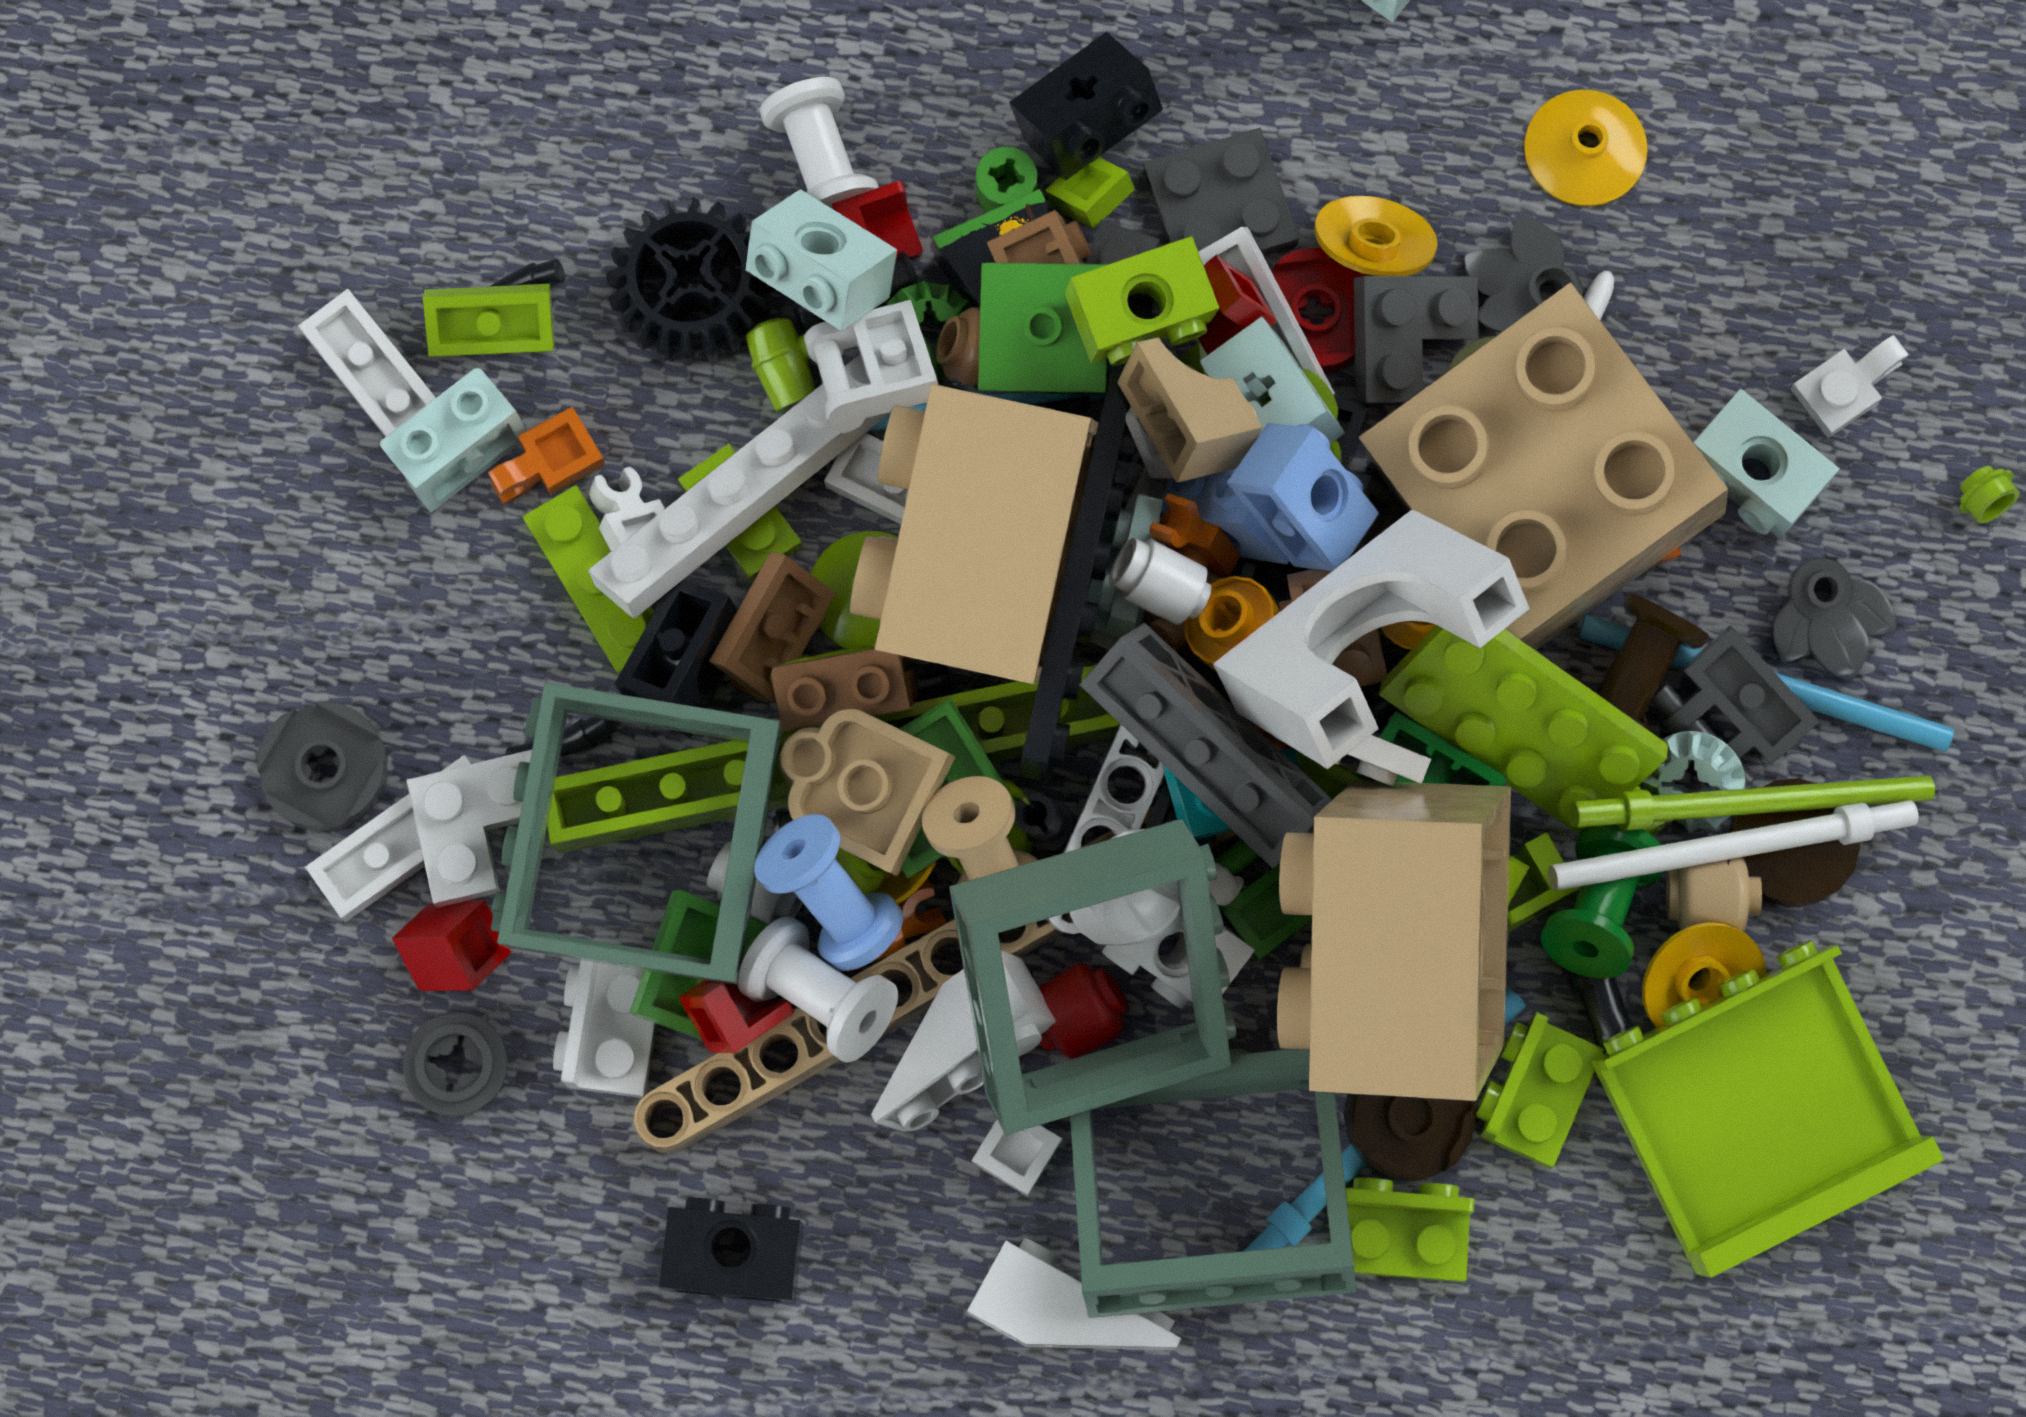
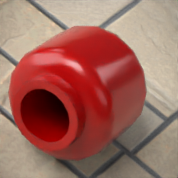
(1086, 1009)

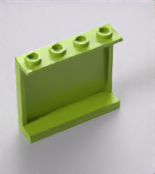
(1762, 1109)

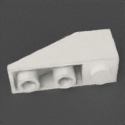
(945, 1052)
(1047, 1308)

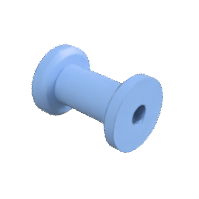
(804, 862)

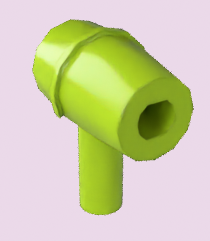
(780, 362)

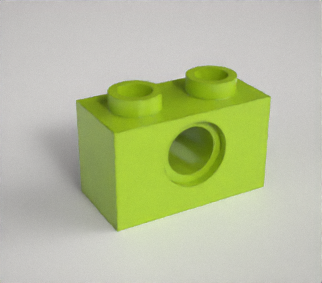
(1167, 274)

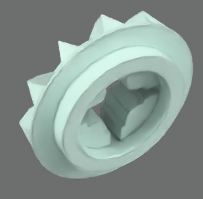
(1714, 764)

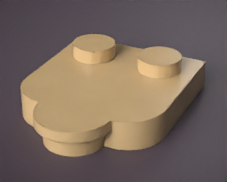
(865, 781)

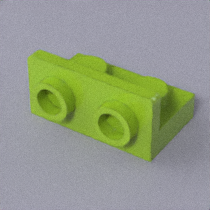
(1539, 1092)
(1409, 1232)

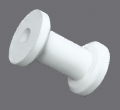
(806, 115)
(850, 1010)

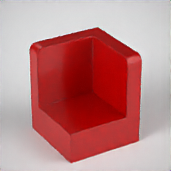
(885, 215)
(1237, 301)
(451, 946)
(729, 1018)

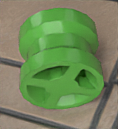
(998, 163)

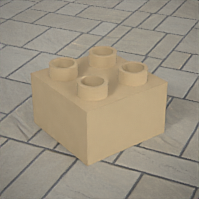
(1552, 460)
(979, 531)
(1404, 939)

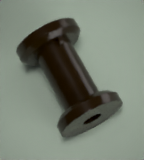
(1646, 656)

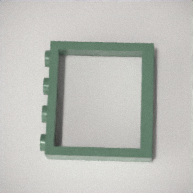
(535, 789)
(1065, 885)
(1223, 1276)

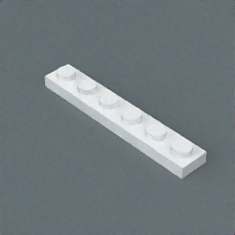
(726, 501)

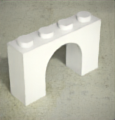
(1407, 573)

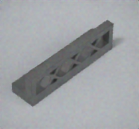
(1205, 742)

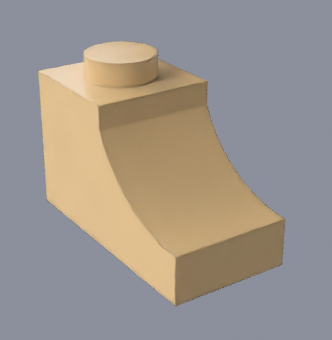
(1191, 418)

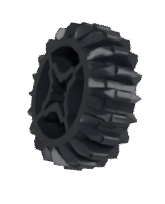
(664, 321)

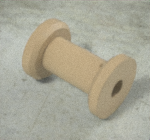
(972, 824)

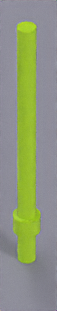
(1640, 809)

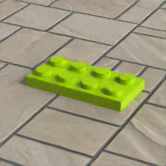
(1523, 719)

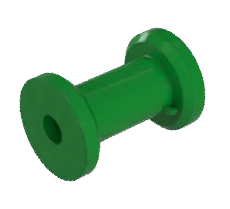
(1591, 934)

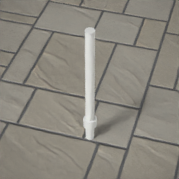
(1847, 824)

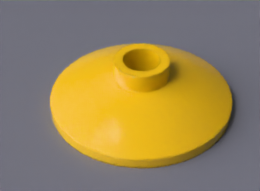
(1582, 173)
(1375, 236)
(1708, 946)

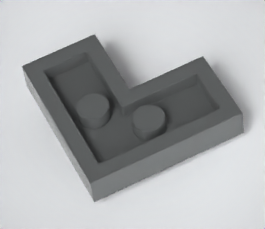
(1393, 321)

